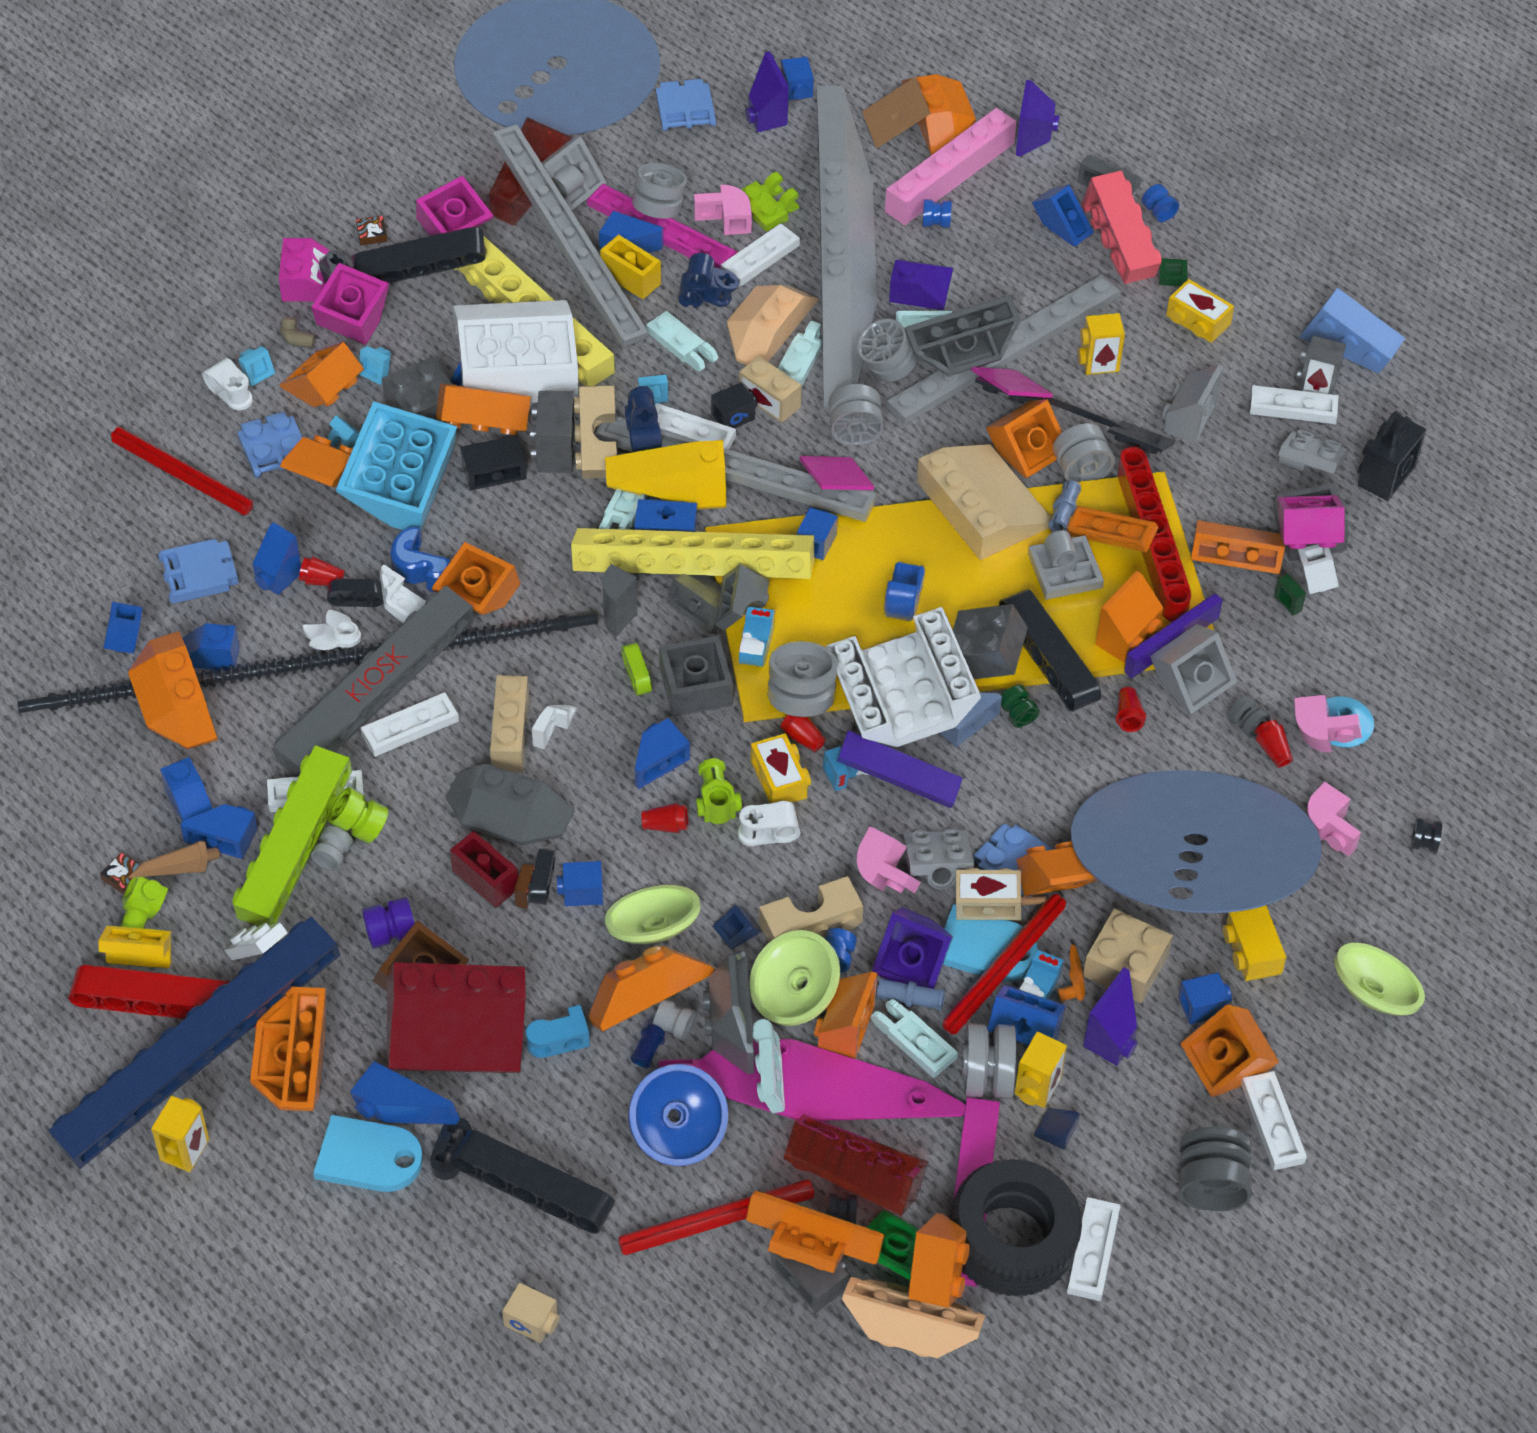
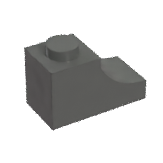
(738, 591)

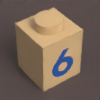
(531, 1313)

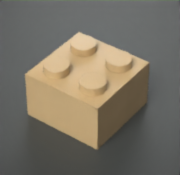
(1130, 945)

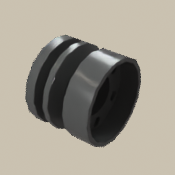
(1215, 1169)

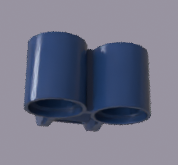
(706, 283)
(642, 420)

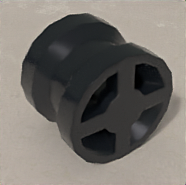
(1426, 835)
(843, 1207)

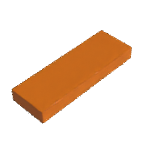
(1112, 529)

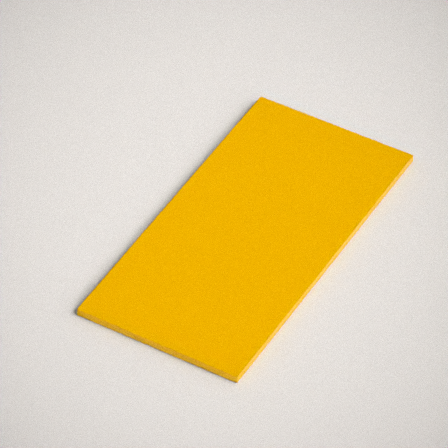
(851, 585)

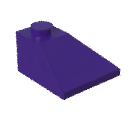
(768, 97)
(1036, 119)
(920, 284)
(912, 949)
(1113, 1022)

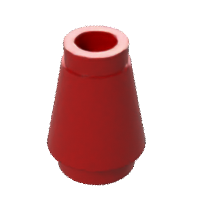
(318, 572)
(1129, 710)
(803, 732)
(1274, 742)
(666, 818)

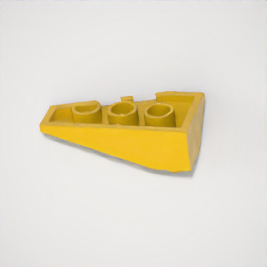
(673, 473)

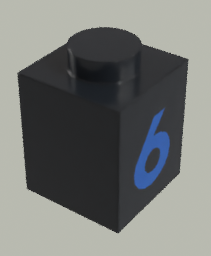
(733, 406)

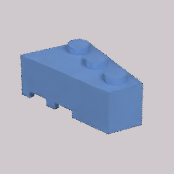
(1366, 336)

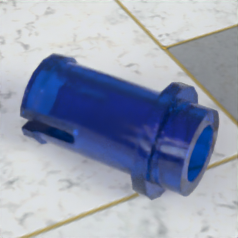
(651, 1039)

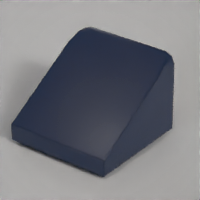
(736, 927)
(1057, 1126)

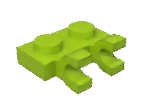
(765, 208)

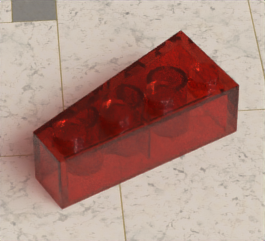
(506, 196)
(856, 1163)

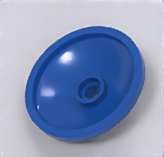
(700, 1111)

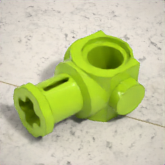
(716, 791)
(142, 901)

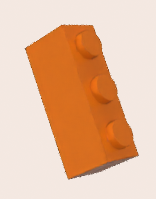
(483, 408)
(1238, 547)

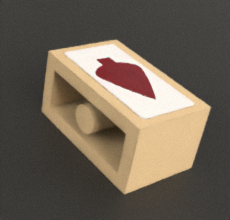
(772, 388)
(988, 894)

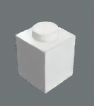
(1318, 568)

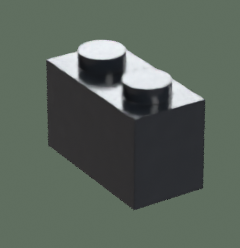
(493, 462)

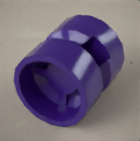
(388, 922)

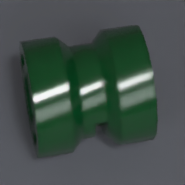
(1020, 708)

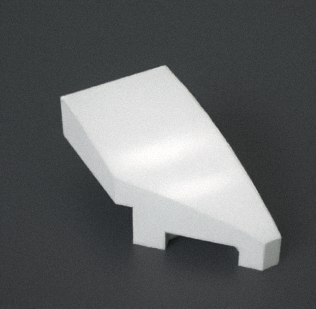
(397, 598)
(550, 717)

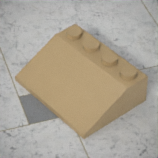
(981, 497)

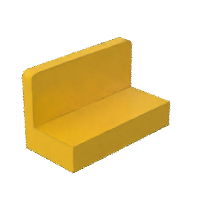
(136, 946)

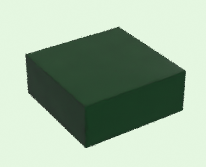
(1173, 272)
(1290, 594)

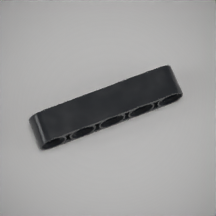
(423, 255)
(1054, 653)
(533, 1181)

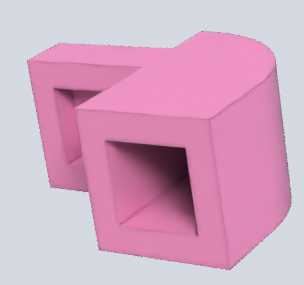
(729, 205)
(1320, 729)
(1326, 811)
(878, 862)

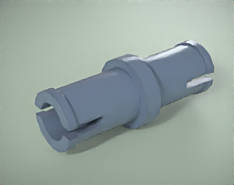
(1064, 506)
(911, 994)

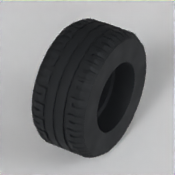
(1035, 1192)

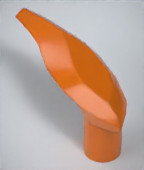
(1077, 987)

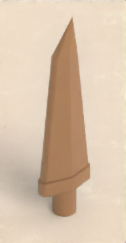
(184, 860)

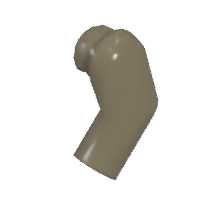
(293, 335)

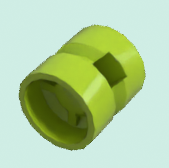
(354, 813)

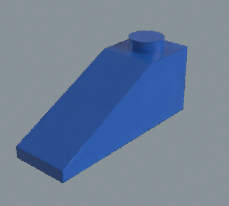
(399, 1099)

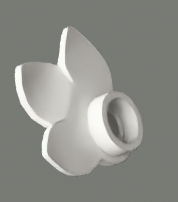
(336, 632)

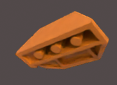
(949, 110)
(171, 693)
(644, 983)
(291, 1050)

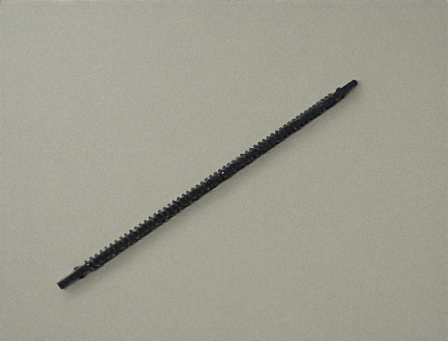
(57, 701)

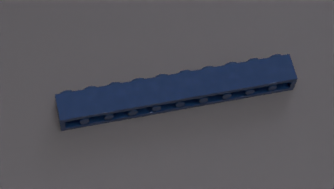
(192, 1043)

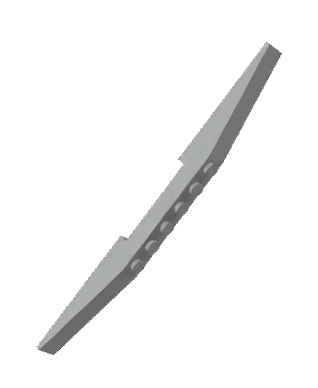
(845, 240)

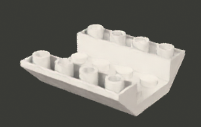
(517, 347)
(907, 684)

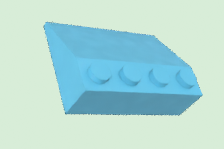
(397, 465)

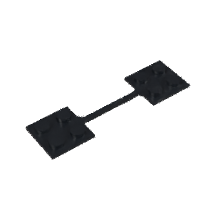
(1123, 431)

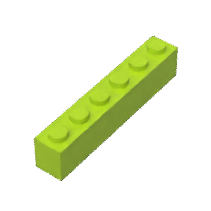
(292, 837)

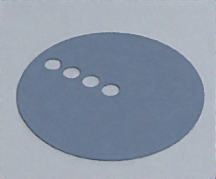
(606, 72)
(1254, 851)

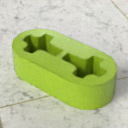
(636, 669)

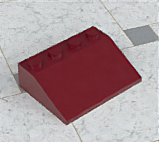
(455, 1017)

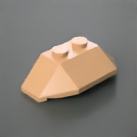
(767, 320)
(909, 1324)

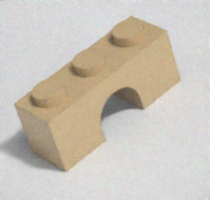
(595, 407)
(508, 723)
(838, 909)

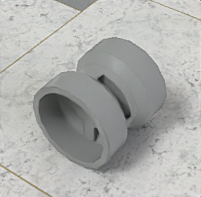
(331, 849)
(675, 1019)

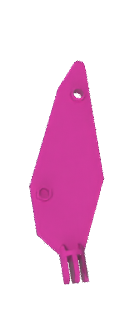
(831, 1086)

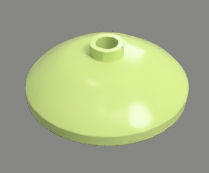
(653, 914)
(783, 969)
(1378, 979)

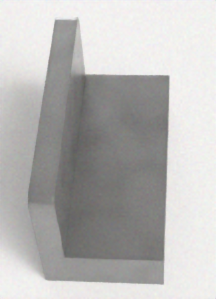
(696, 599)

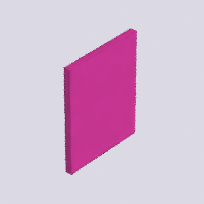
(1012, 382)
(836, 473)

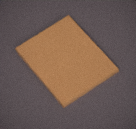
(896, 112)

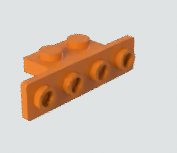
(812, 1235)

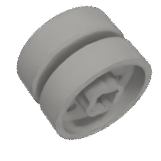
(659, 190)
(886, 350)
(855, 414)
(1083, 453)

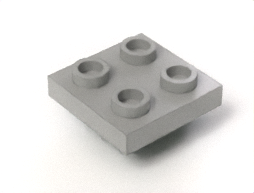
(574, 172)
(1303, 450)
(1065, 565)
(935, 850)

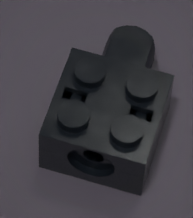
(1391, 456)

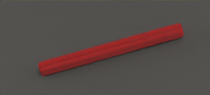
(182, 471)
(1003, 964)
(706, 1219)

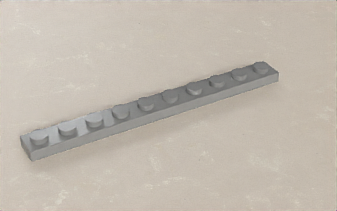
(569, 236)
(1028, 335)
(763, 476)

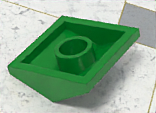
(897, 1244)

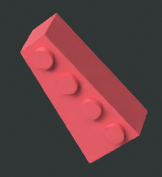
(1121, 226)

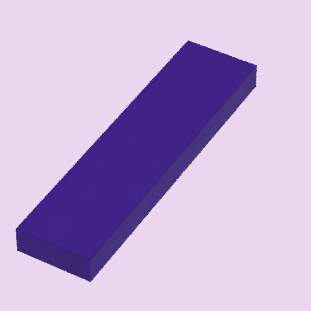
(1202, 614)
(899, 769)

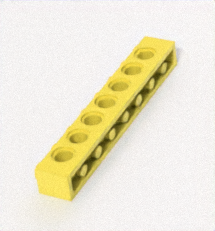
(507, 283)
(692, 552)

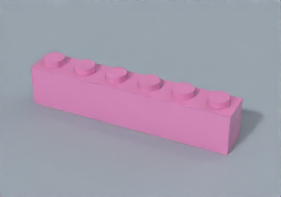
(950, 165)

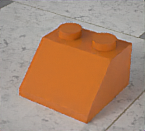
(324, 375)
(1027, 436)
(318, 460)
(479, 579)
(1129, 617)
(1052, 870)
(848, 1015)
(1228, 1050)
(938, 1262)

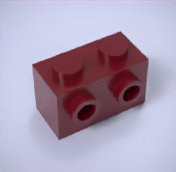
(484, 869)

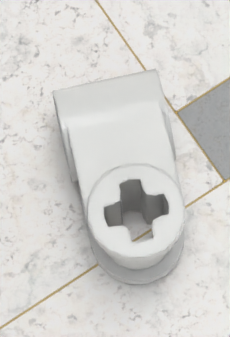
(229, 384)
(771, 822)

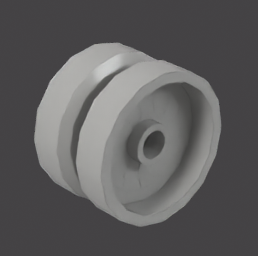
(802, 679)
(987, 1060)

